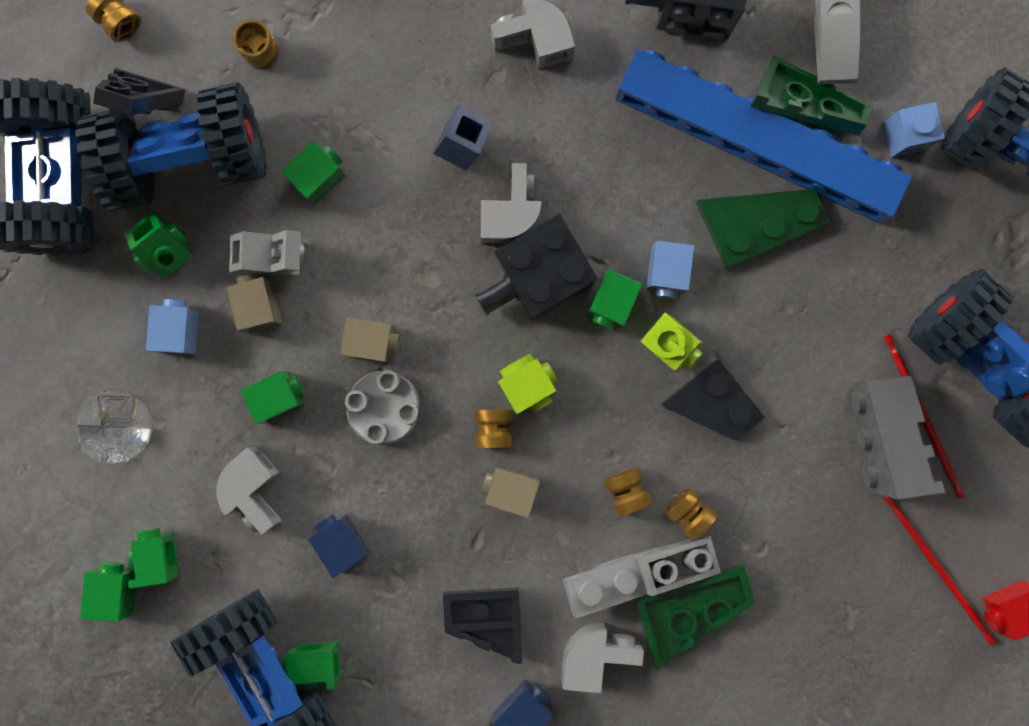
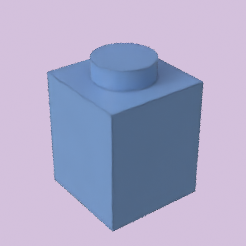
(913, 129)
(669, 269)
(172, 328)

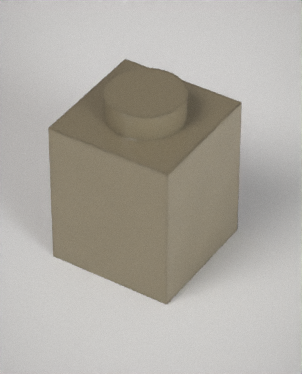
(253, 303)
(369, 340)
(510, 491)

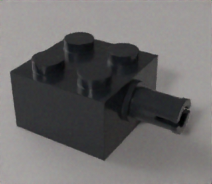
(702, 17)
(539, 270)

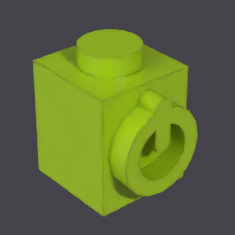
(673, 343)
(528, 383)

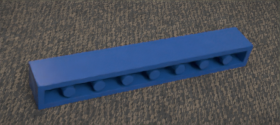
(763, 137)

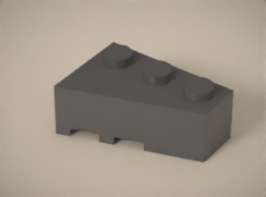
(892, 440)

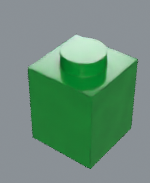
(314, 171)
(613, 300)
(274, 397)
(107, 592)

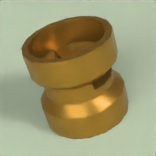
(117, 20)
(251, 36)
(493, 428)
(627, 500)
(690, 514)

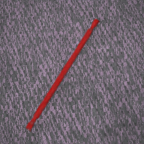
(927, 424)
(939, 569)

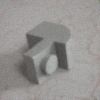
(541, 26)
(510, 219)
(266, 253)
(240, 488)
(589, 650)

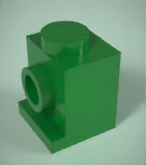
(153, 558)
(313, 664)

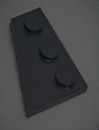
(135, 94)

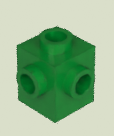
(158, 245)

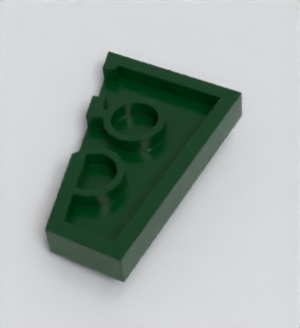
(797, 95)
(760, 222)
(689, 612)

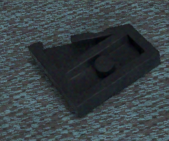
(716, 402)
(486, 618)

